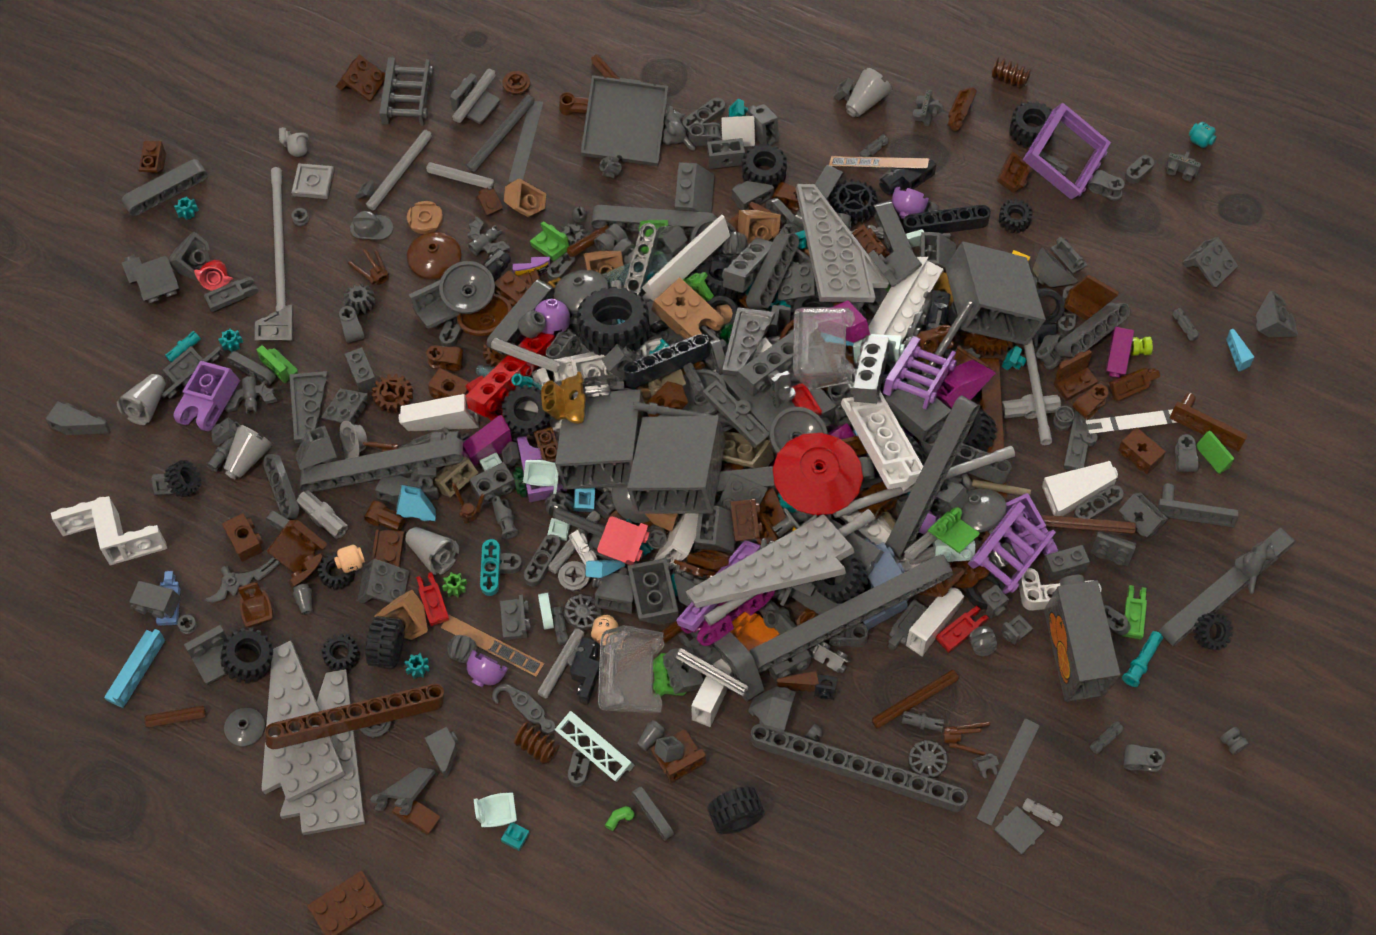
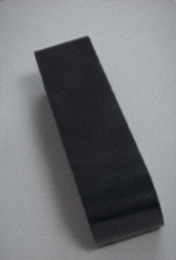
(948, 220)
(666, 360)

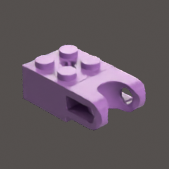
(206, 395)
(528, 452)
(1031, 514)

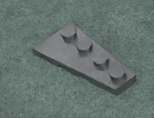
(745, 338)

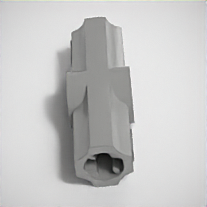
(1026, 406)
(322, 514)

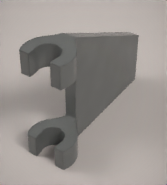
(404, 790)

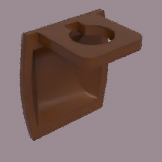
(254, 608)

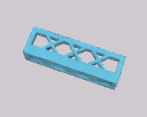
(135, 668)

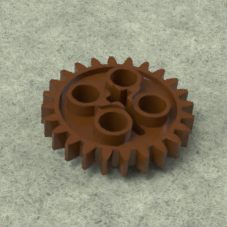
(984, 343)

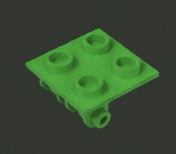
(953, 530)

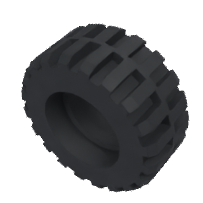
(613, 304)

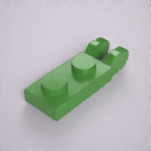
(1135, 613)

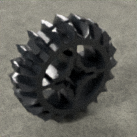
(854, 194)

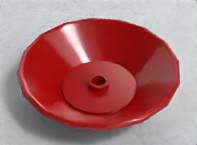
(813, 489)

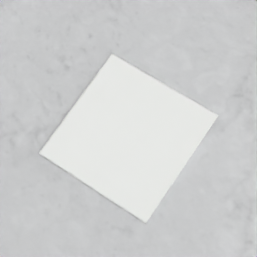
(739, 127)

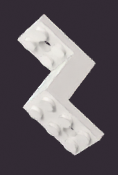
(112, 542)

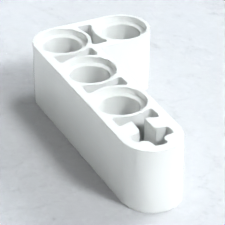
(1036, 590)

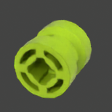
(1141, 346)

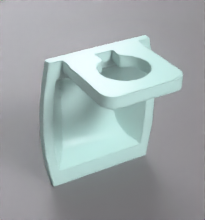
(541, 473)
(495, 810)

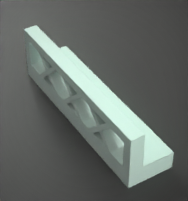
(602, 744)

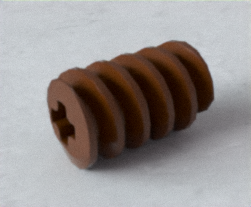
(1009, 73)
(535, 745)

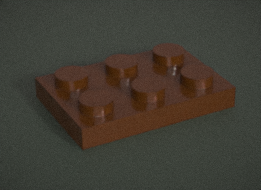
(345, 905)

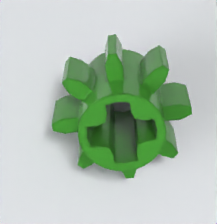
(454, 590)

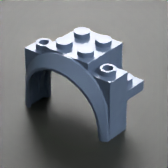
(883, 571)

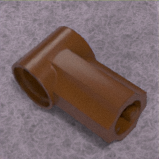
(569, 104)
(380, 514)

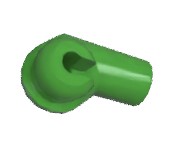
(617, 815)

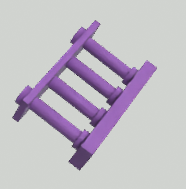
(907, 361)
(992, 544)

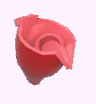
(213, 275)

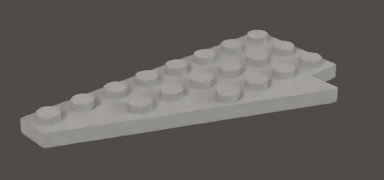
(838, 260)
(795, 559)
(303, 765)
(340, 801)

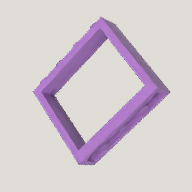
(1083, 130)

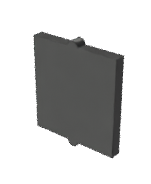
(1019, 830)

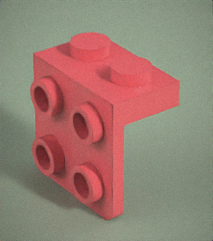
(622, 540)

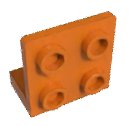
(752, 630)

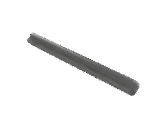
(500, 133)

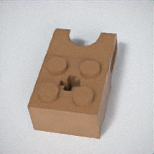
(689, 314)

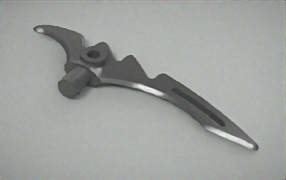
(232, 581)

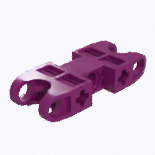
(715, 632)

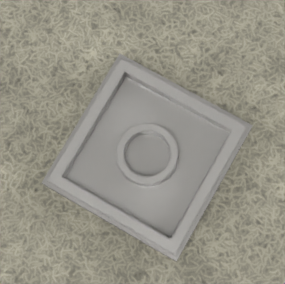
(312, 181)

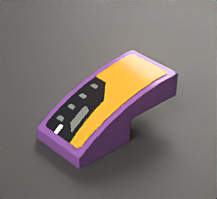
(539, 263)

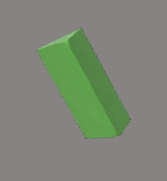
(1215, 452)

